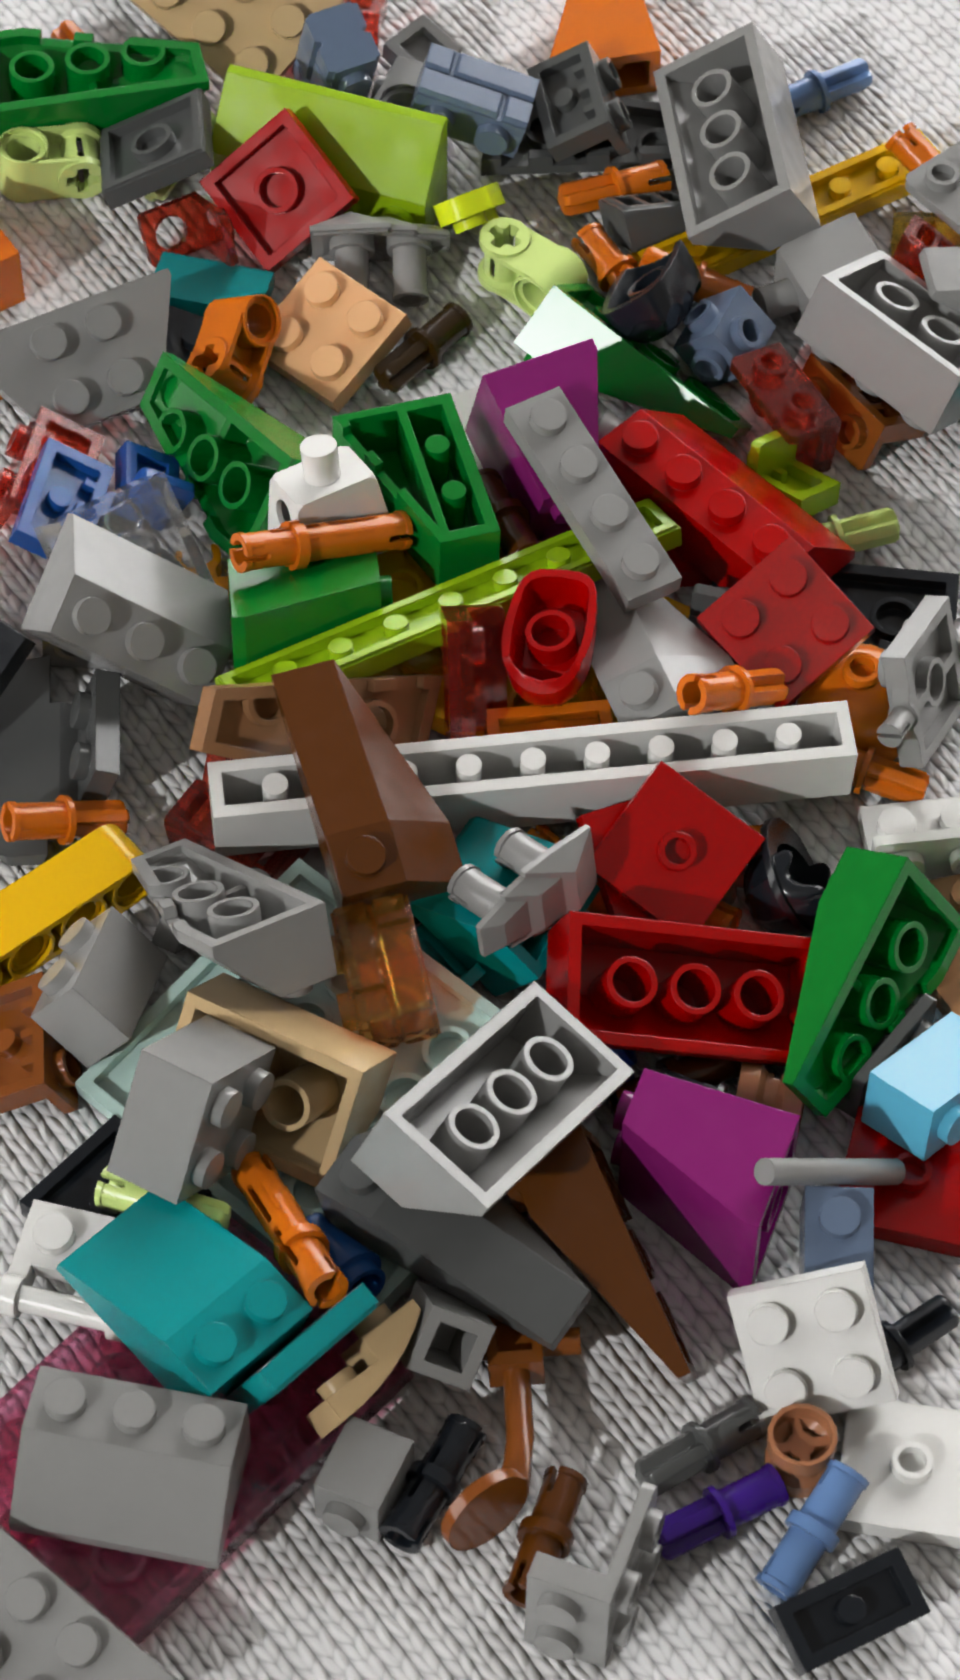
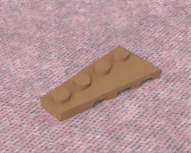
(247, 720)

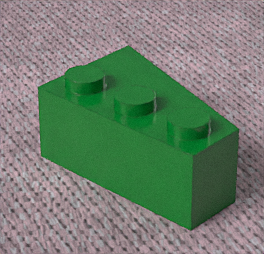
(432, 475)

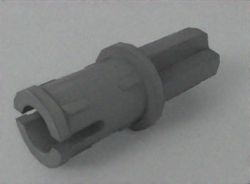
(701, 1446)

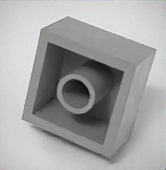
(192, 1109)

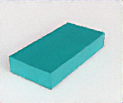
(200, 281)

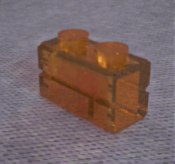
(383, 973)

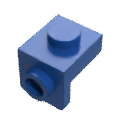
(138, 461)

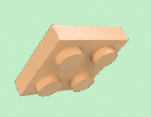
(334, 334)

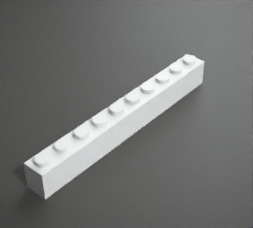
(563, 771)

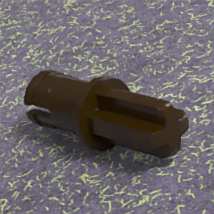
(423, 348)

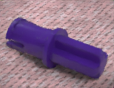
(722, 1511)

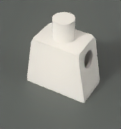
(324, 486)

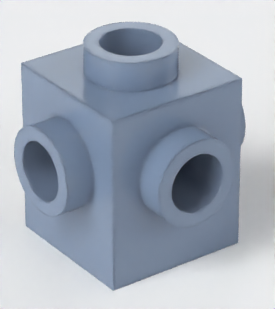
(720, 330)

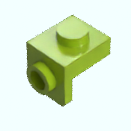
(805, 486)

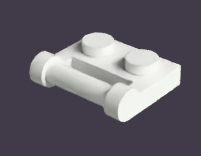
(45, 1241)

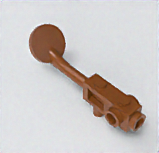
(498, 1496)

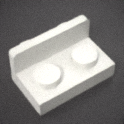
(915, 829)

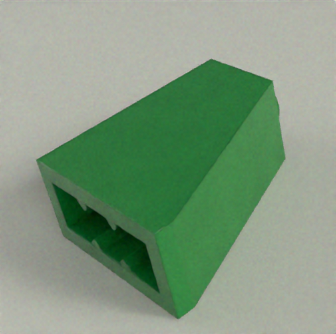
(284, 606)

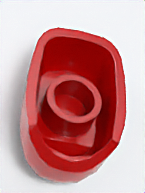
(550, 635)

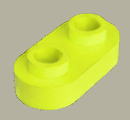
(470, 208)

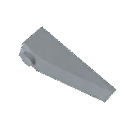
(647, 654)
(240, 917)

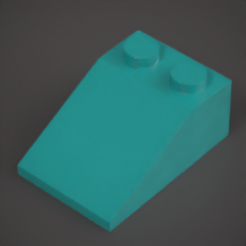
(186, 1296)

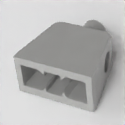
(805, 260)

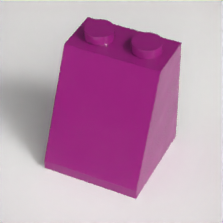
(576, 374)
(691, 1169)

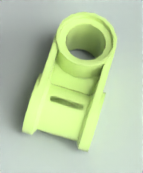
(46, 162)
(527, 270)

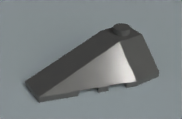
(483, 1260)

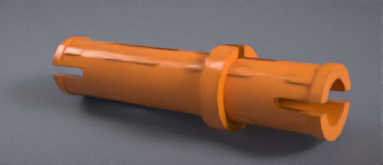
(299, 544)
(298, 1245)

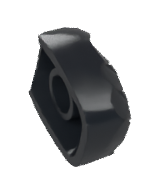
(654, 297)

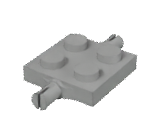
(921, 682)

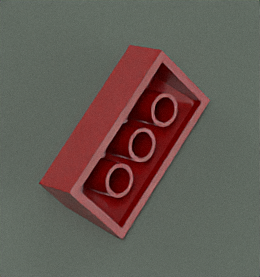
(722, 505)
(678, 985)

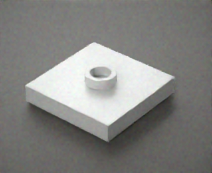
(911, 1471)

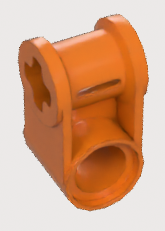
(237, 342)

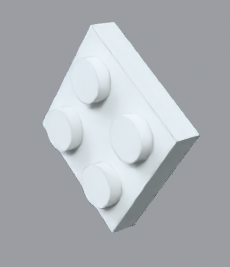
(814, 1341)

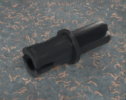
(918, 1330)

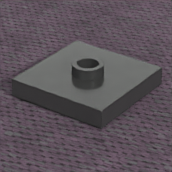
(156, 148)

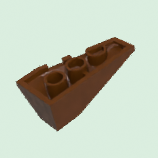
(364, 800)
(585, 1216)

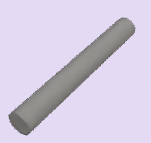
(829, 1171)

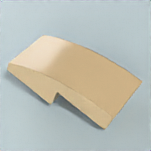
(369, 1361)

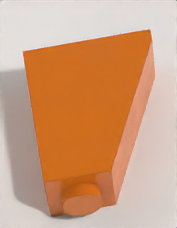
(614, 31)

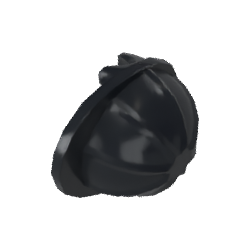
(783, 882)

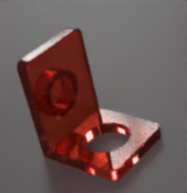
(203, 228)

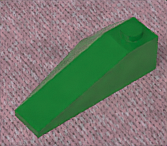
(90, 80)
(625, 368)
(220, 445)
(871, 952)

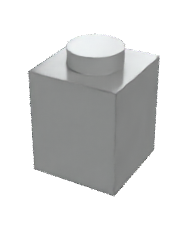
(447, 1337)
(362, 1479)

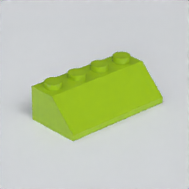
(381, 149)

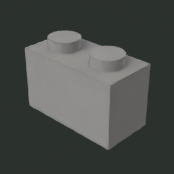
(98, 986)

